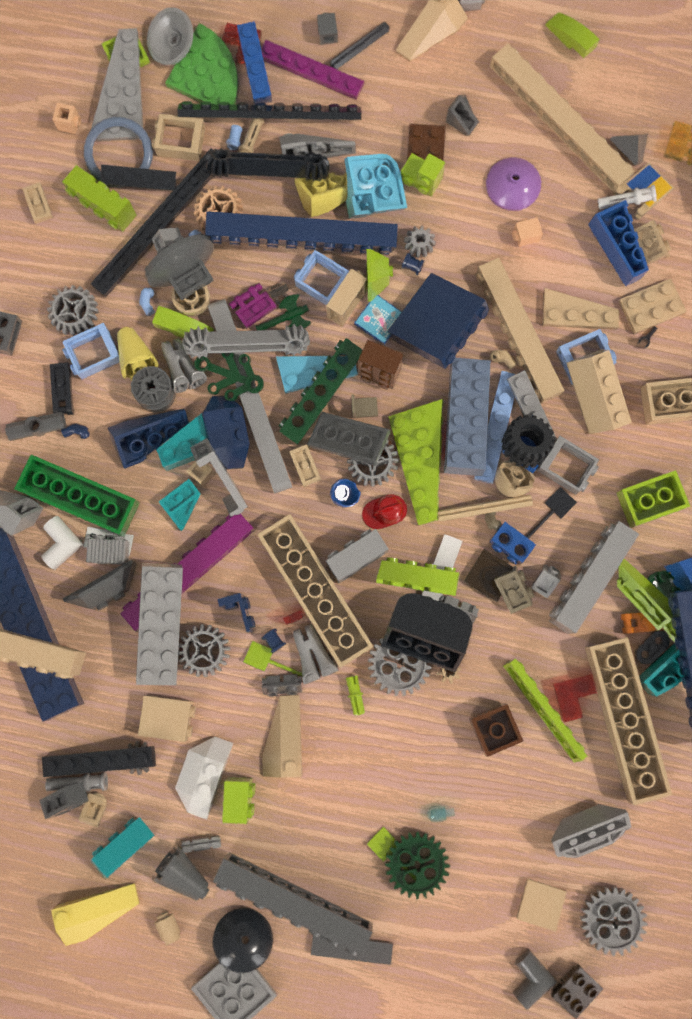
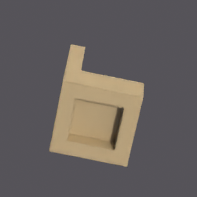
(201, 474)

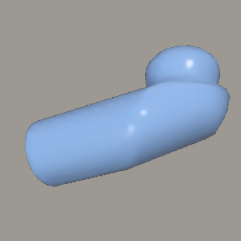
(144, 300)

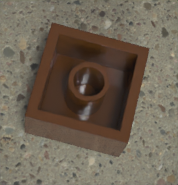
(496, 729)

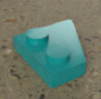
(181, 503)

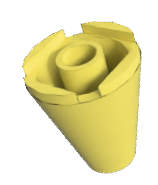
(133, 353)

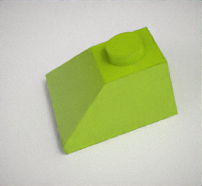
(377, 273)

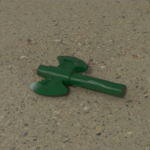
(293, 313)

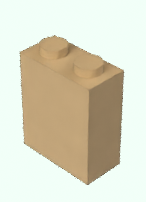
(166, 718)

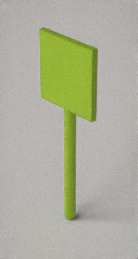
(259, 657)
(380, 845)

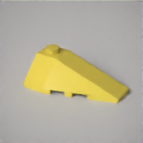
(322, 195)
(85, 916)

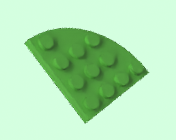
(206, 70)

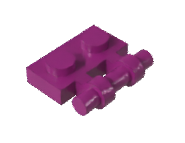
(254, 310)

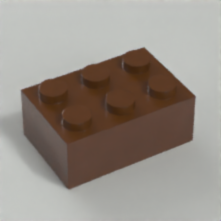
(379, 365)

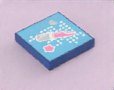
(377, 319)

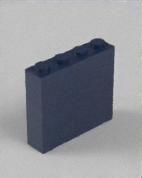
(438, 320)

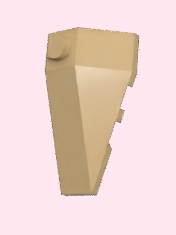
(433, 24)
(283, 747)

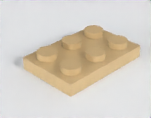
(652, 306)

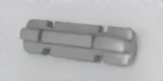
(201, 844)

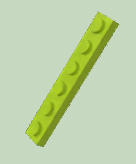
(545, 711)

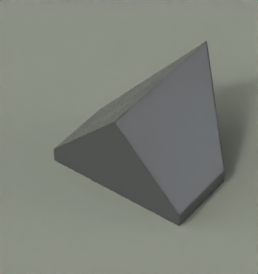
(461, 115)
(632, 146)

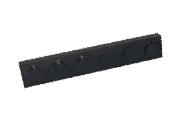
(99, 761)

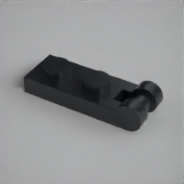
(61, 388)

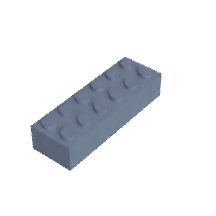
(467, 417)

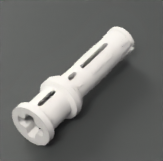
(637, 193)

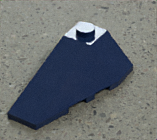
(143, 435)

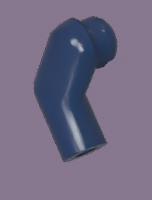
(78, 429)

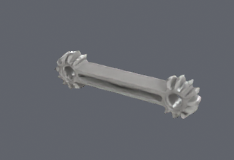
(202, 342)

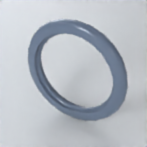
(111, 122)

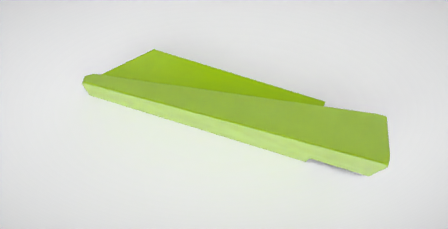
(646, 598)

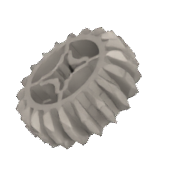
(59, 317)
(373, 477)
(197, 643)

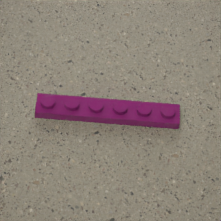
(312, 69)

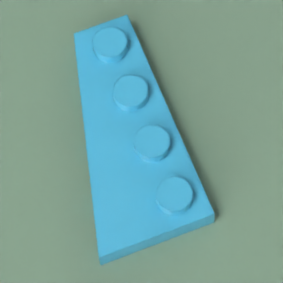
(299, 370)

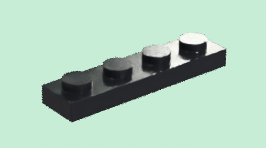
(138, 177)

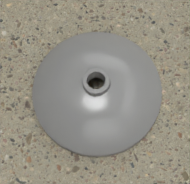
(170, 36)

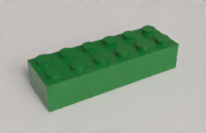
(77, 495)

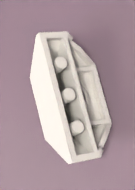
(202, 775)

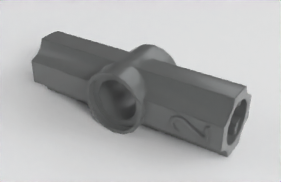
(24, 428)

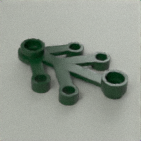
(233, 376)

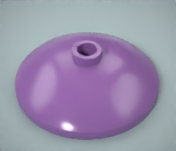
(512, 193)

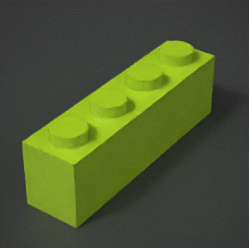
(418, 577)

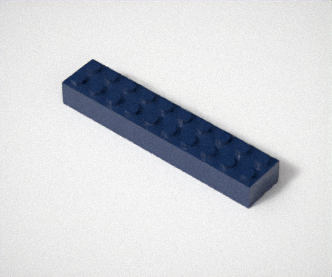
(300, 232)
(25, 615)

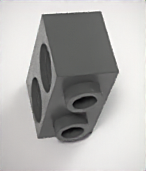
(9, 332)
(64, 800)

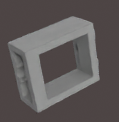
(579, 453)

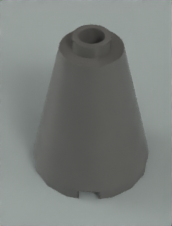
(181, 876)

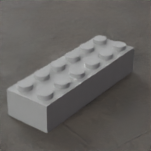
(593, 578)
(159, 624)

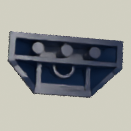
(226, 431)

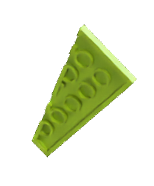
(419, 449)

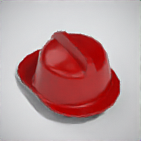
(384, 511)

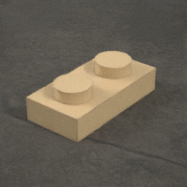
(37, 203)
(305, 465)

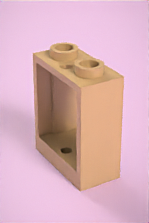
(176, 152)
(347, 297)

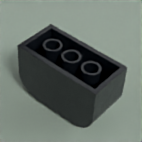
(429, 631)

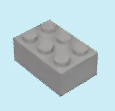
(356, 555)

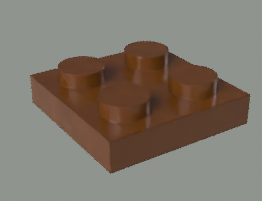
(426, 140)

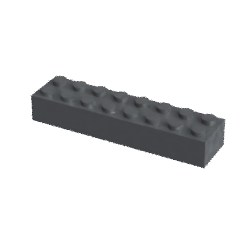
(294, 903)

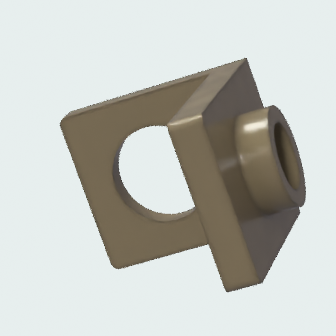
(364, 407)

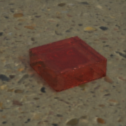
(293, 617)

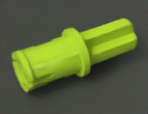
(355, 695)

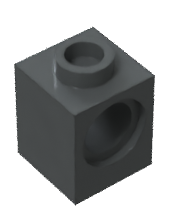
(327, 28)

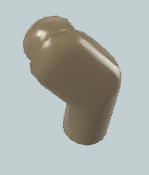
(491, 521)

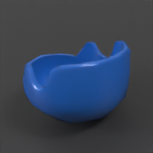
(344, 493)

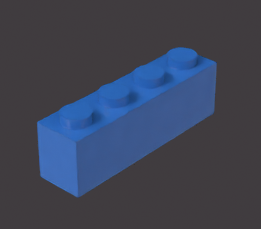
(254, 62)

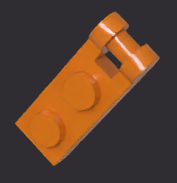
(641, 621)

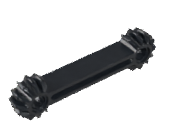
(306, 166)

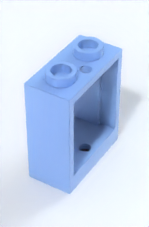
(310, 262)
(87, 336)
(565, 356)

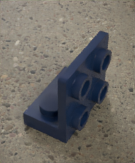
(231, 602)

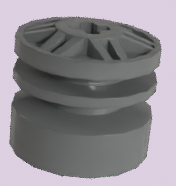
(153, 399)

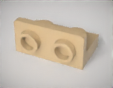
(652, 242)

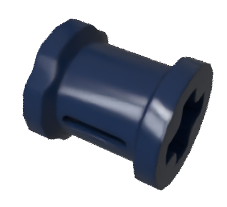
(413, 264)
(273, 640)

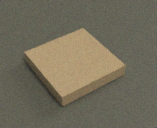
(541, 904)

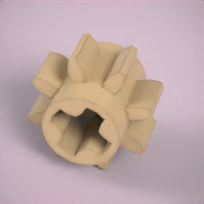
(450, 677)

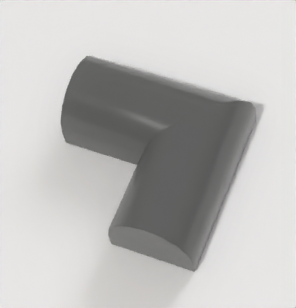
(538, 980)

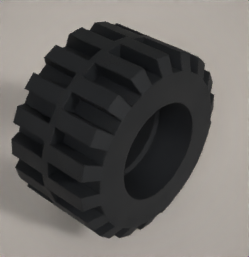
(537, 432)

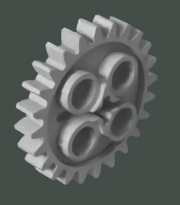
(393, 680)
(611, 939)

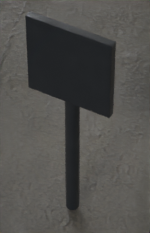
(559, 504)

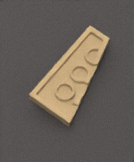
(574, 312)

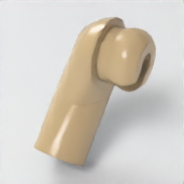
(503, 356)

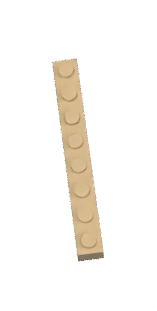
(519, 330)

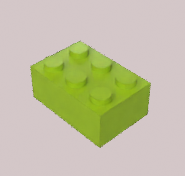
(653, 499)

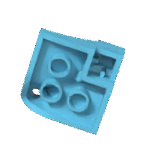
(373, 186)

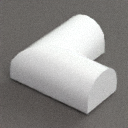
(66, 543)

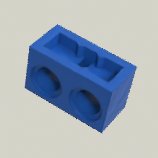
(515, 538)

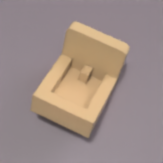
(94, 809)

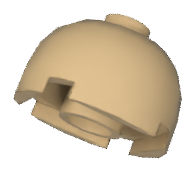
(193, 304)
(513, 480)

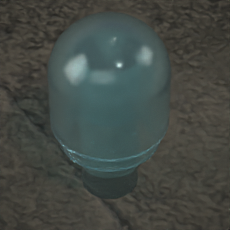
(439, 813)

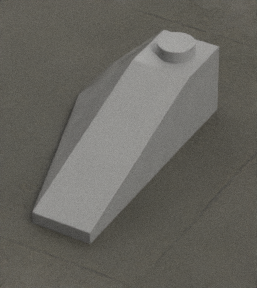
(302, 144)

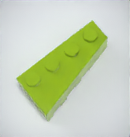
(99, 198)

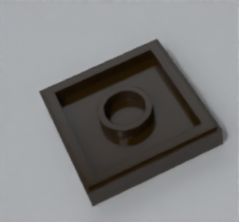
(483, 573)

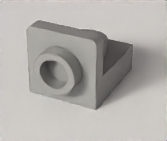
(547, 581)

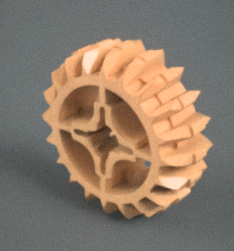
(231, 203)

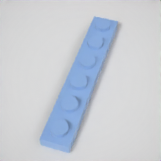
(497, 426)

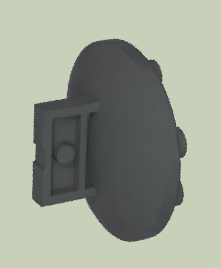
(182, 265)

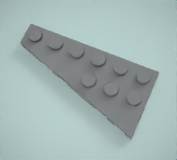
(121, 88)

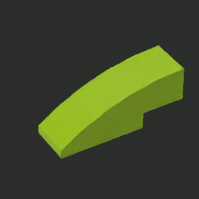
(573, 34)
(176, 322)

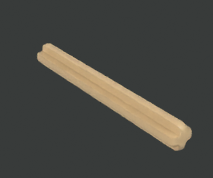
(485, 507)

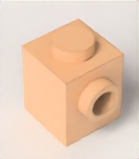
(66, 118)
(527, 231)

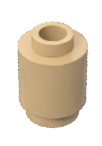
(167, 928)

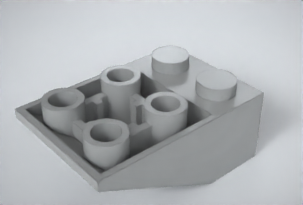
(17, 512)

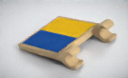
(644, 179)

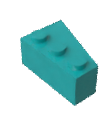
(121, 847)

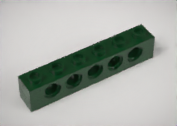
(353, 354)

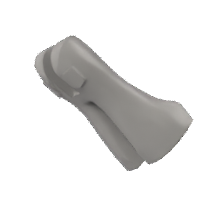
(191, 377)
(309, 669)

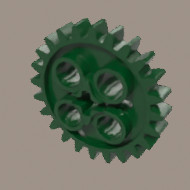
(422, 883)

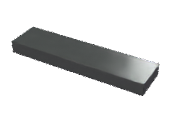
(375, 951)

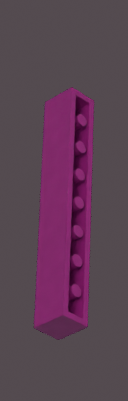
(201, 559)

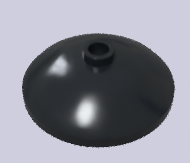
(228, 944)

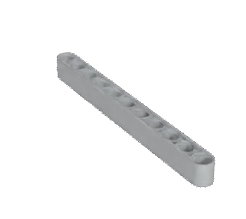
(254, 409)

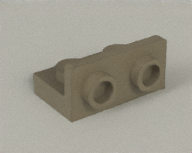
(514, 590)

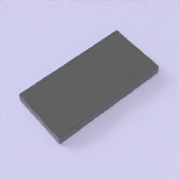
(349, 438)

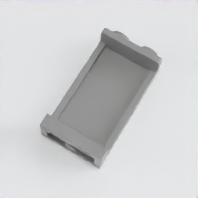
(203, 454)

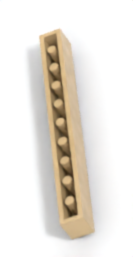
(561, 117)

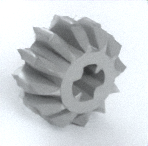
(417, 236)

